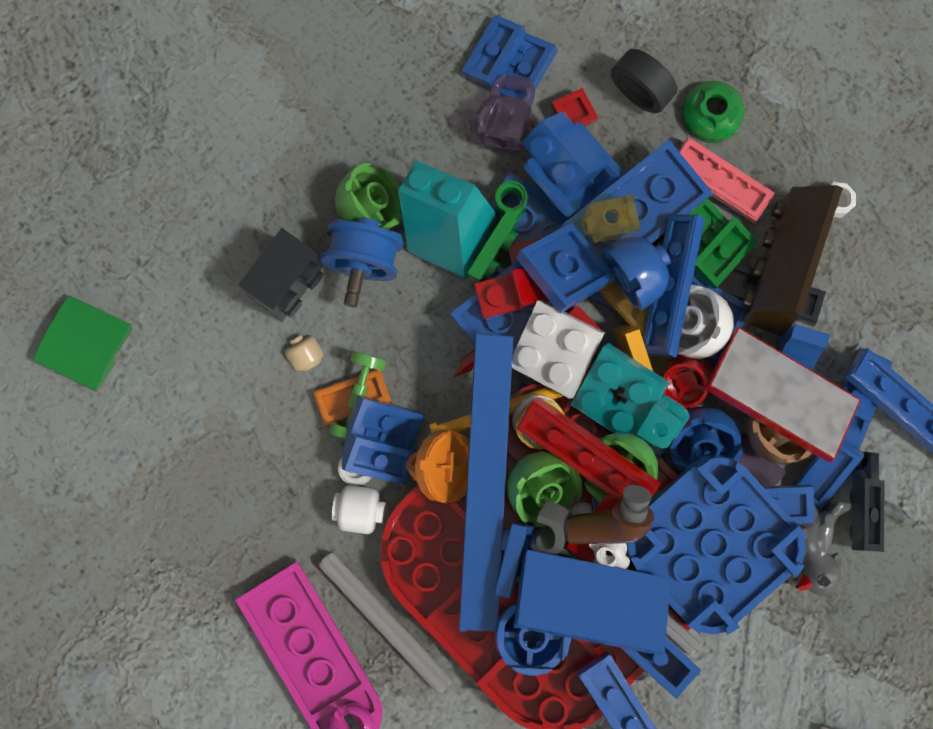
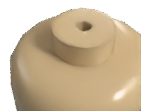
(304, 353)

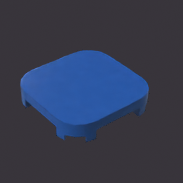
(718, 544)

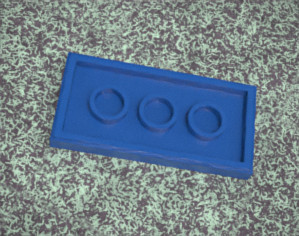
(593, 602)

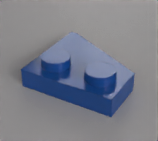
(514, 543)

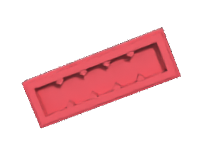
(727, 182)

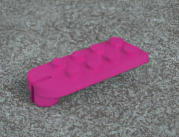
(310, 652)

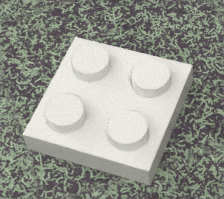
(556, 349)

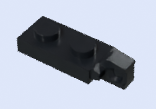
(867, 505)

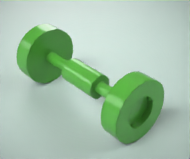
(359, 388)

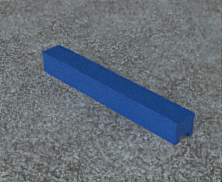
(485, 482)

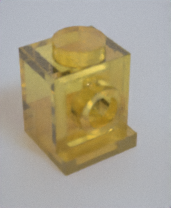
(602, 230)

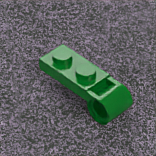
(504, 234)

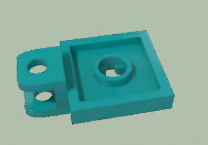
(646, 410)

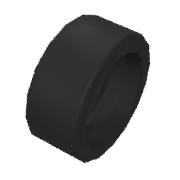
(644, 80)

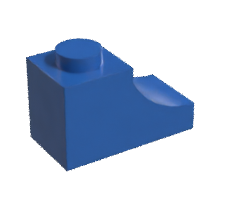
(803, 344)

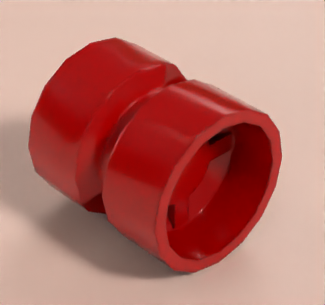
(688, 380)

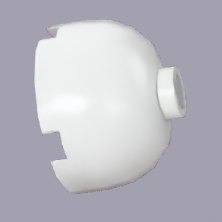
(706, 324)

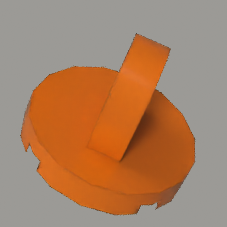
(441, 466)

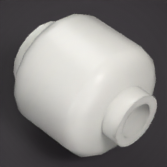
(358, 509)

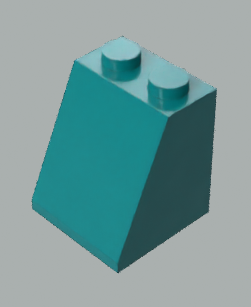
(444, 218)

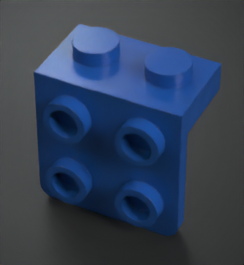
(576, 201)

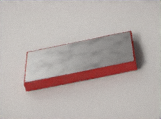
(783, 394)

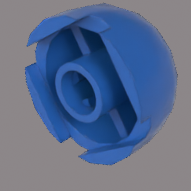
(639, 269)
(706, 434)
(527, 650)

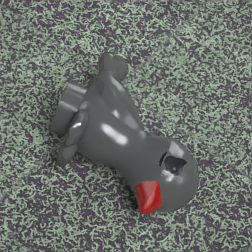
(821, 569)

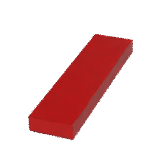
(582, 450)

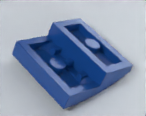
(508, 51)
(380, 439)

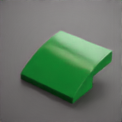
(721, 245)
(82, 343)

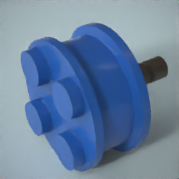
(361, 252)

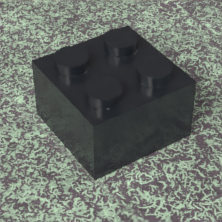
(282, 275)

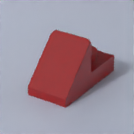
(508, 294)

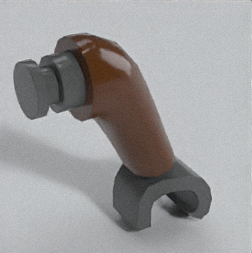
(621, 525)

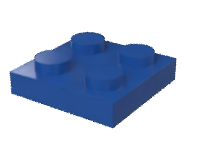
(565, 267)

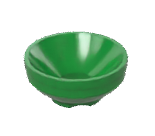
(705, 125)

